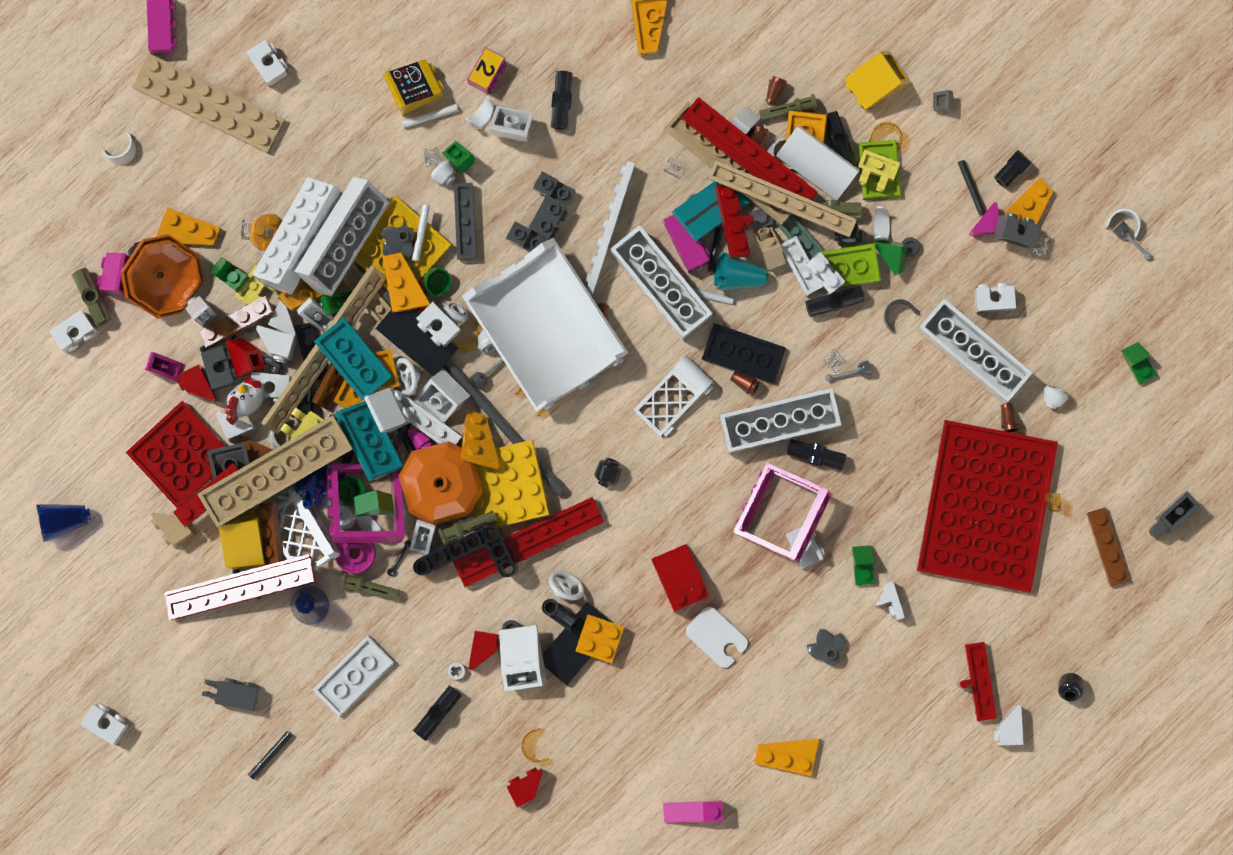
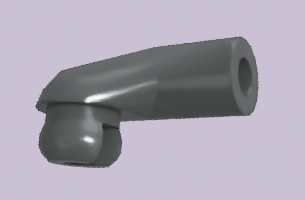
(276, 366)

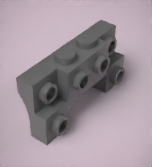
(548, 215)

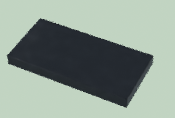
(404, 333)
(743, 353)
(561, 655)

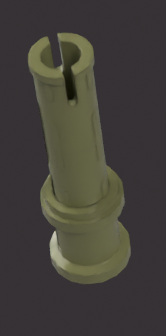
(801, 105)
(458, 530)
(360, 585)

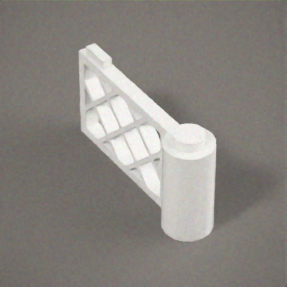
(695, 381)

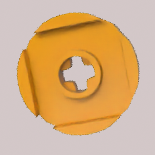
(259, 230)

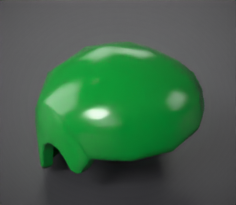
(437, 281)
(348, 489)

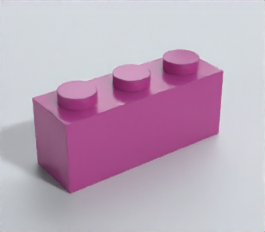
(161, 26)
(690, 252)

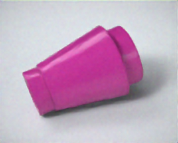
(419, 439)

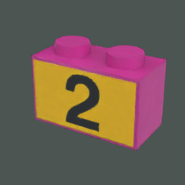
(487, 70)

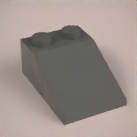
(225, 456)

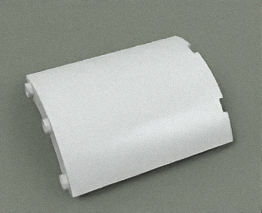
(545, 325)

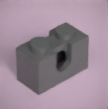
(1007, 230)
(213, 358)

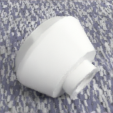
(443, 173)
(456, 313)
(484, 343)
(1054, 396)
(347, 511)

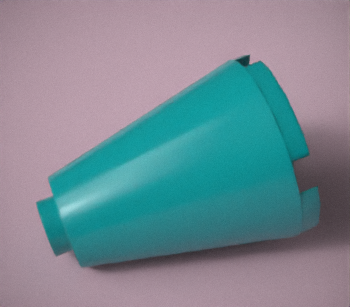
(738, 274)

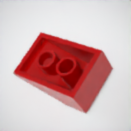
(680, 577)

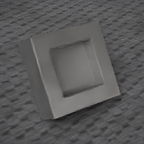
(943, 101)
(761, 219)

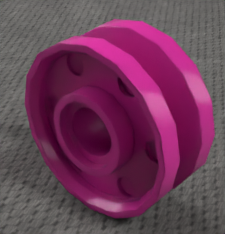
(358, 565)

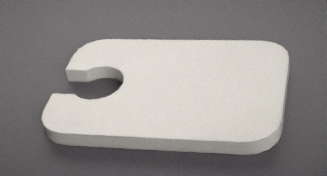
(712, 632)

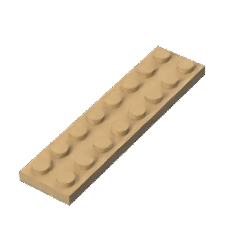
(208, 103)
(709, 153)
(275, 471)

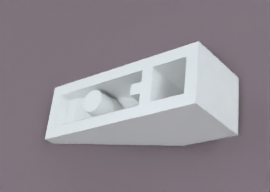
(200, 311)

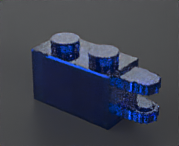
(313, 486)

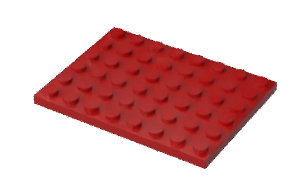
(987, 506)

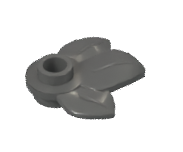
(395, 243)
(825, 644)

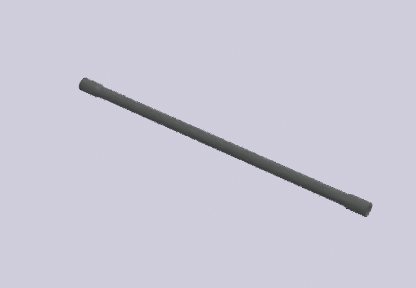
(550, 479)

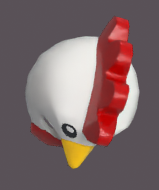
(242, 404)

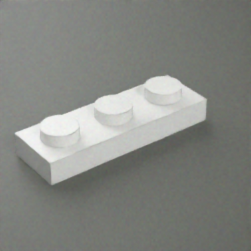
(796, 259)

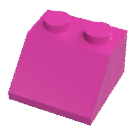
(111, 278)

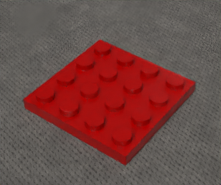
(176, 454)

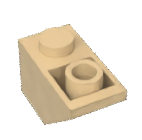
(769, 247)
(172, 528)

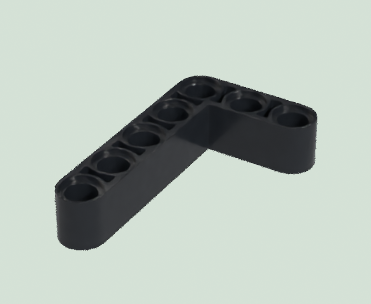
(467, 548)

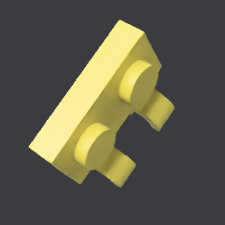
(877, 165)
(252, 289)
(308, 421)

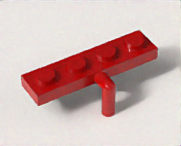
(733, 222)
(193, 507)
(979, 681)

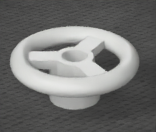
(410, 375)
(564, 588)

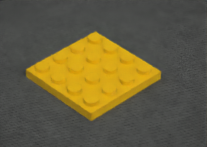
(398, 215)
(515, 488)

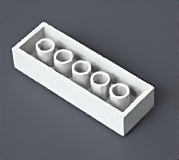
(296, 235)
(342, 236)
(661, 282)
(974, 351)
(780, 421)

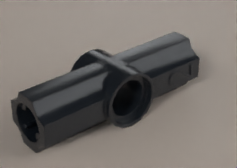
(561, 100)
(835, 128)
(847, 298)
(816, 454)
(428, 722)

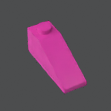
(693, 811)

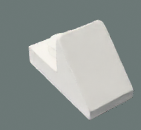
(315, 314)
(890, 595)

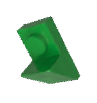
(459, 157)
(229, 274)
(333, 303)
(1138, 362)
(863, 565)

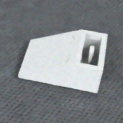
(521, 658)

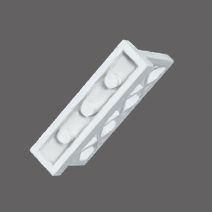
(316, 529)

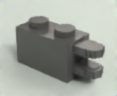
(1174, 514)
(234, 694)

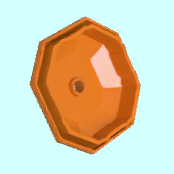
(179, 277)
(445, 503)

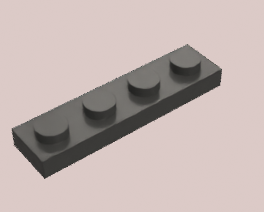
(465, 221)

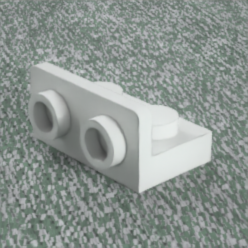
(813, 551)

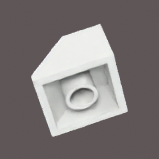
(511, 124)
(279, 344)
(442, 396)
(388, 410)

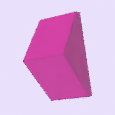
(987, 223)
(163, 366)

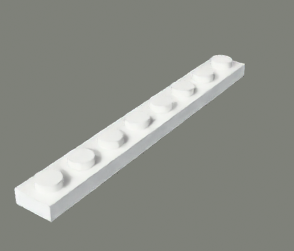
(609, 226)

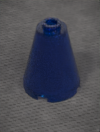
(61, 519)
(317, 605)

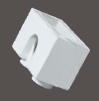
(273, 72)
(829, 277)
(984, 304)
(62, 332)
(446, 333)
(279, 381)
(94, 719)

